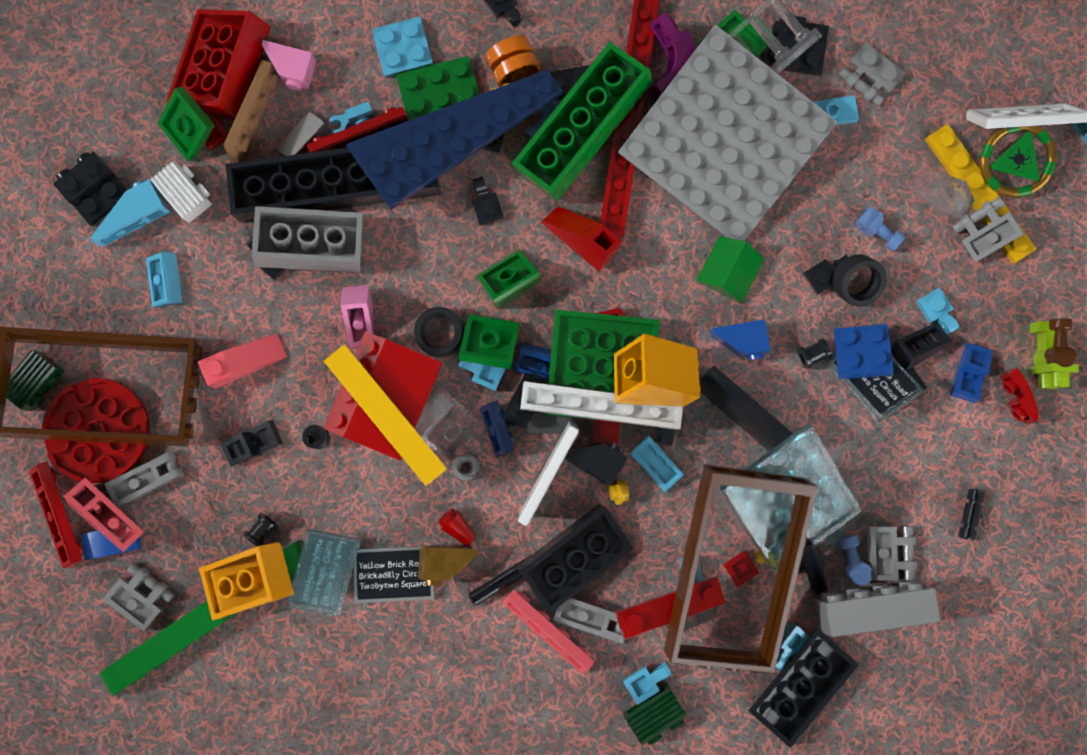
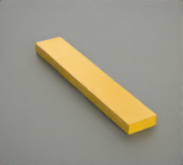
(385, 415)

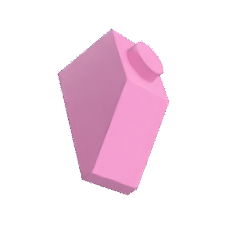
(292, 64)
(357, 313)

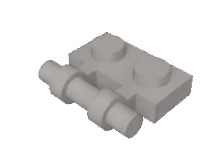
(876, 69)
(992, 236)
(884, 553)
(135, 604)

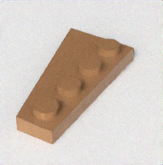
(249, 116)

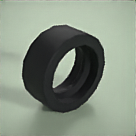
(871, 292)
(428, 315)

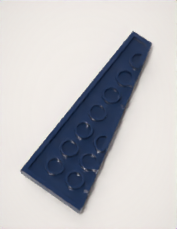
(425, 148)

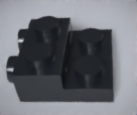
(812, 59)
(90, 187)

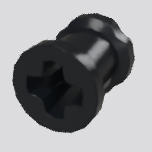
(814, 353)
(308, 440)
(261, 530)

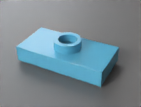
(841, 109)
(656, 464)

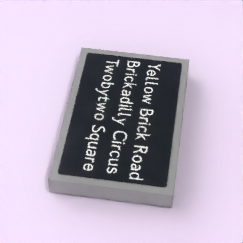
(389, 575)

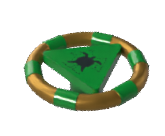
(1018, 160)

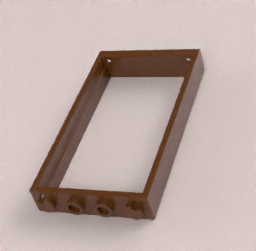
(10, 335)
(801, 513)

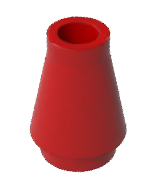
(457, 527)

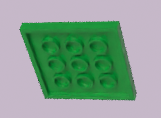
(586, 348)

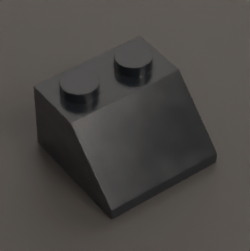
(599, 461)

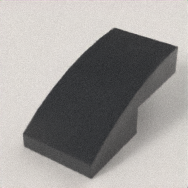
(251, 443)

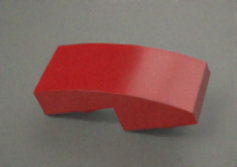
(1024, 404)

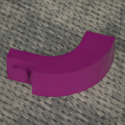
(677, 48)

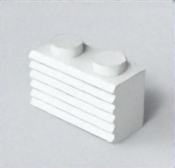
(181, 191)

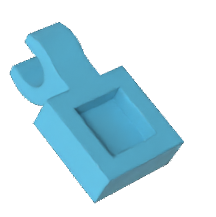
(352, 116)
(936, 307)
(483, 374)
(791, 642)
(643, 683)

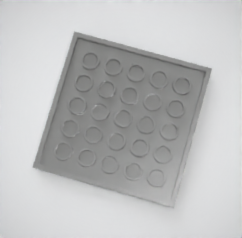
(727, 136)

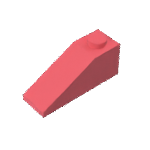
(241, 360)
(103, 514)

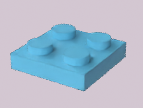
(402, 47)

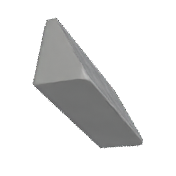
(301, 135)

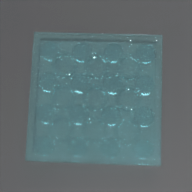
(768, 512)

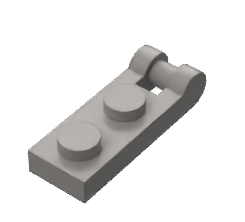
(144, 479)
(589, 619)

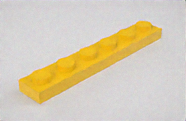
(962, 166)

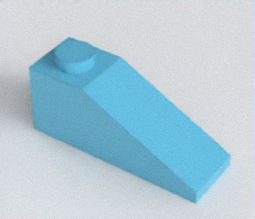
(133, 210)

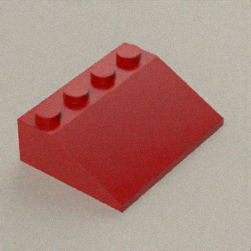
(221, 59)
(401, 374)

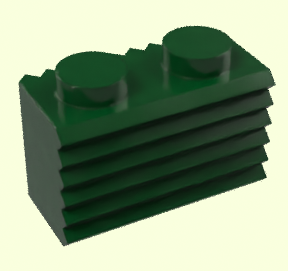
(32, 380)
(655, 716)

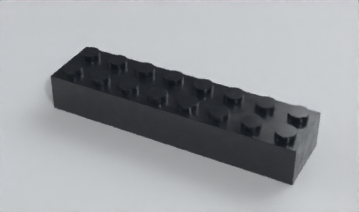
(304, 181)

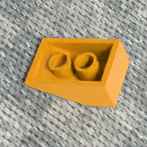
(246, 580)

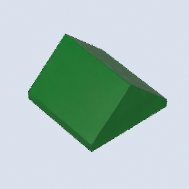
(731, 268)
(509, 278)

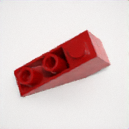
(586, 237)

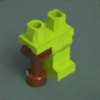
(1053, 356)

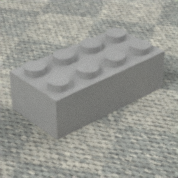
(307, 239)
(876, 609)

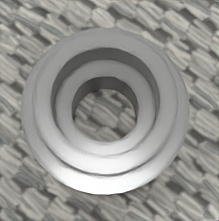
(457, 467)

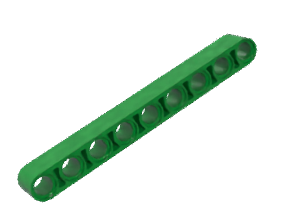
(174, 639)

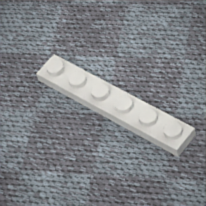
(596, 406)

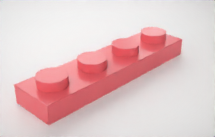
(555, 637)

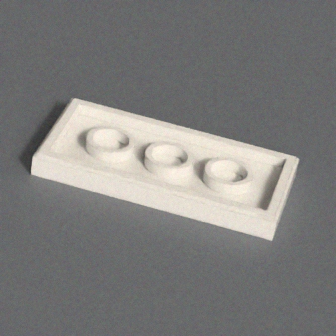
(1027, 115)
(548, 472)

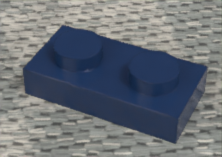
(500, 437)

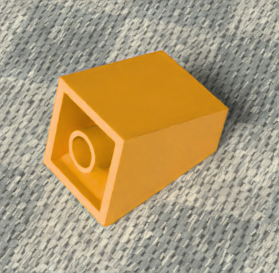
(656, 373)

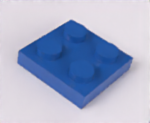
(863, 351)

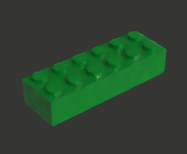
(583, 121)

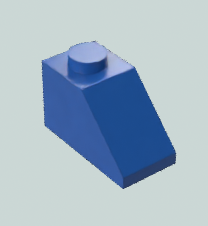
(744, 339)

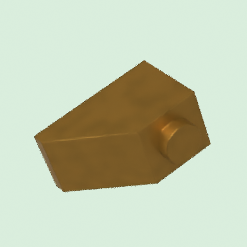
(442, 563)

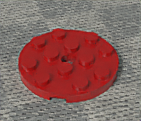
(79, 409)

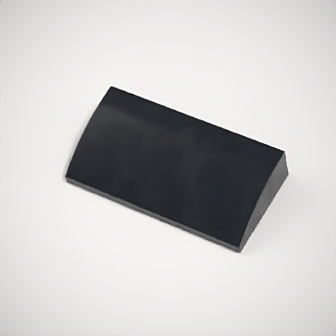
(742, 409)
(574, 558)
(803, 688)

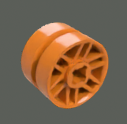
(512, 60)

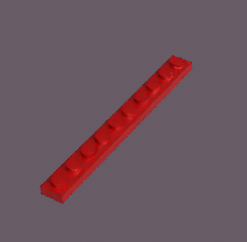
(620, 170)

